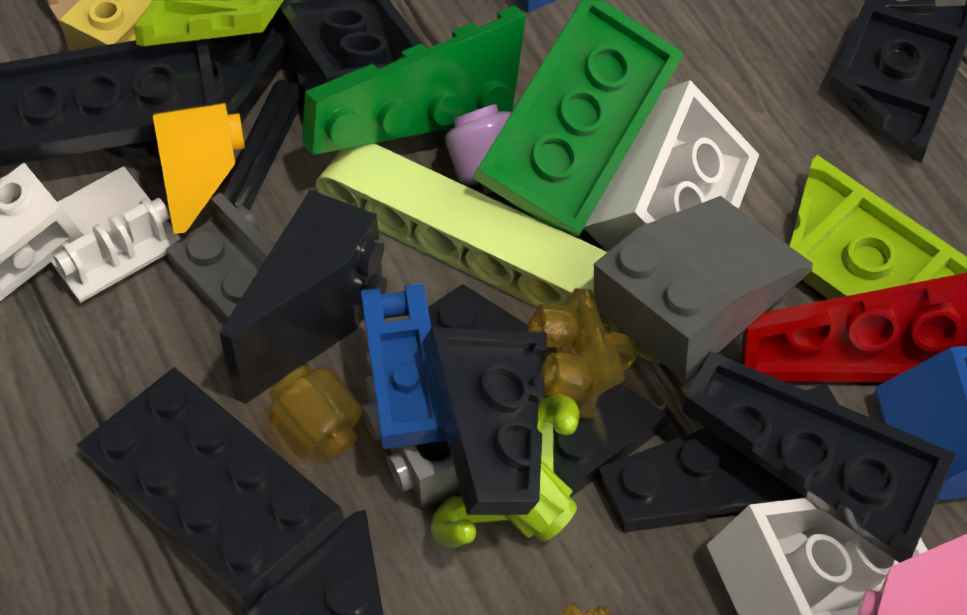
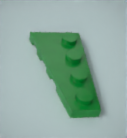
(419, 89)

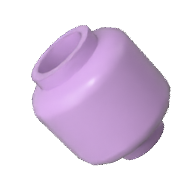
(472, 140)

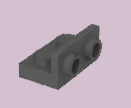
(221, 255)

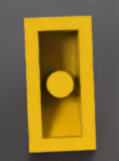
(195, 156)

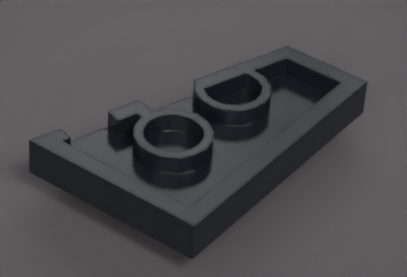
(489, 410)

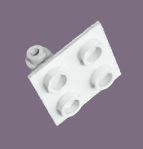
(119, 231)

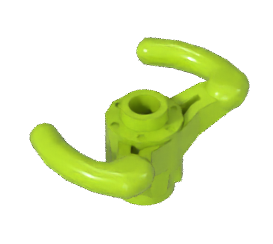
(454, 528)

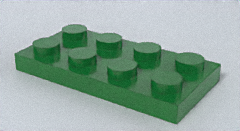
(578, 116)

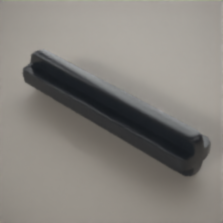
(262, 144)

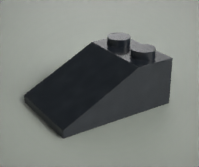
(342, 36)
(303, 294)

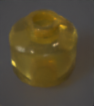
(314, 413)

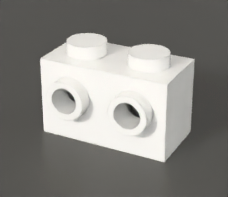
(29, 228)

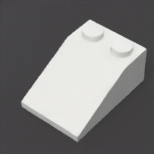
(797, 561)

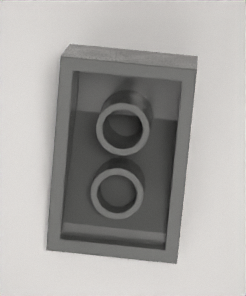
(694, 281)

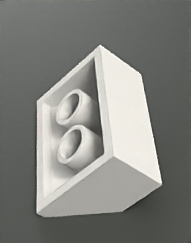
(674, 163)

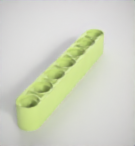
(465, 228)

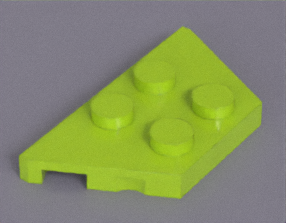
(202, 19)
(862, 240)

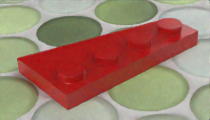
(860, 334)

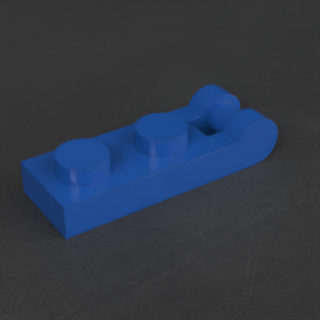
(399, 367)

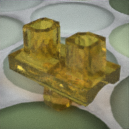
(587, 354)

